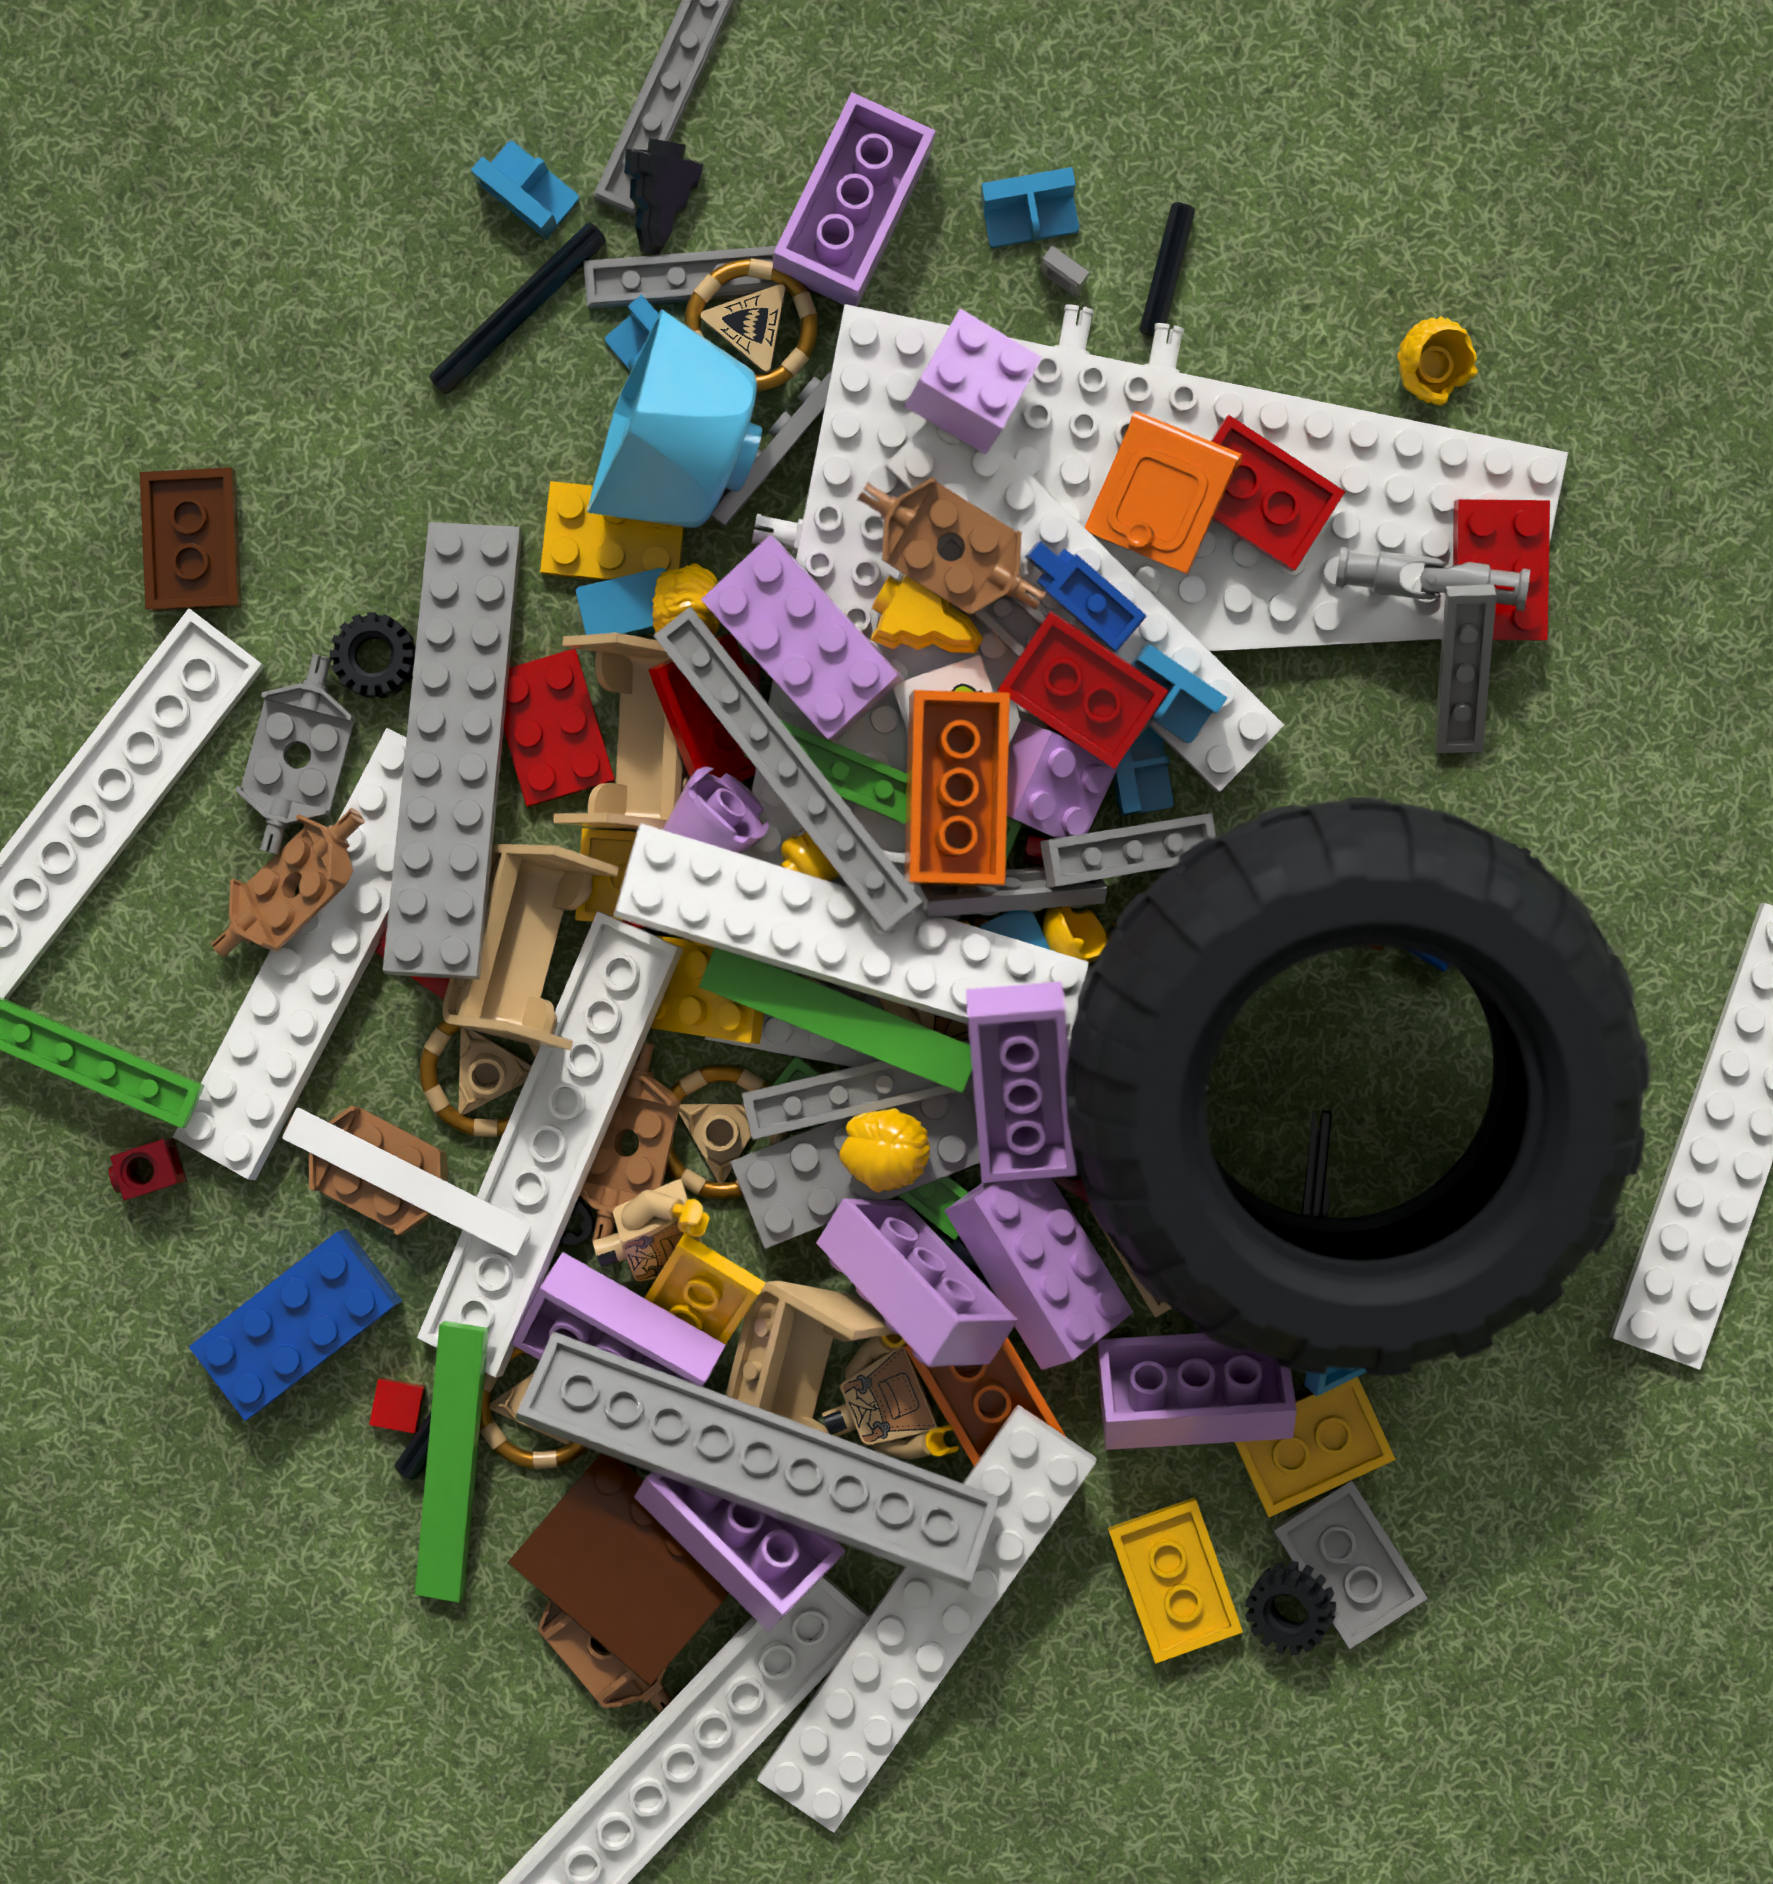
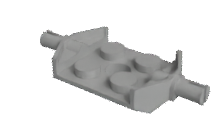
(290, 717)

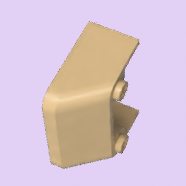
(648, 759)
(522, 921)
(789, 1344)

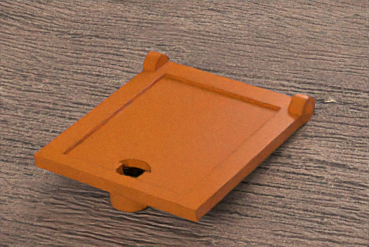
(1163, 484)

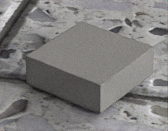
(1064, 271)

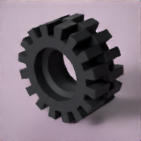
(347, 646)
(1274, 1625)

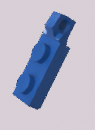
(1086, 595)

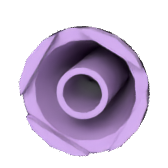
(717, 812)

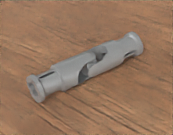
(1383, 576)

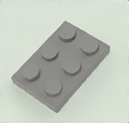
(1356, 1557)

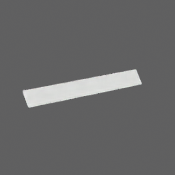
(407, 1181)

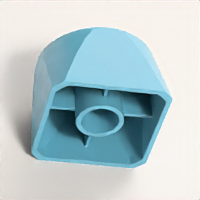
(677, 431)

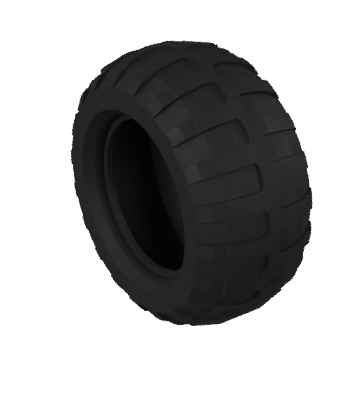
(1475, 1243)

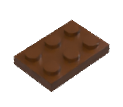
(190, 539)

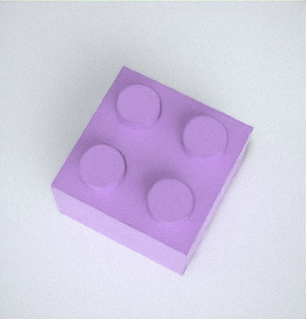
(973, 381)
(1054, 782)

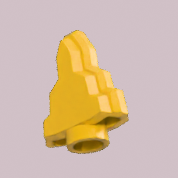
(921, 618)

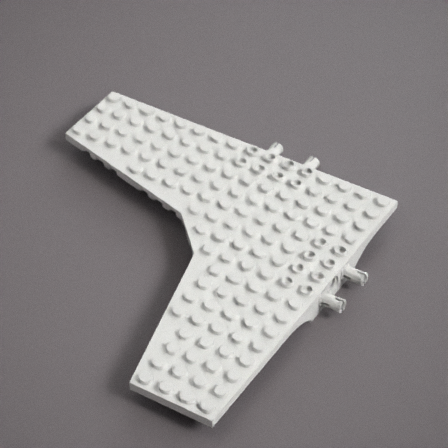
(1066, 435)

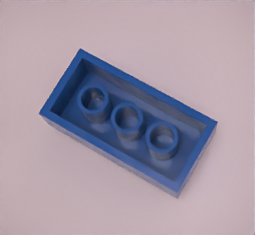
(295, 1323)

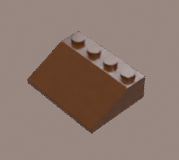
(619, 1570)

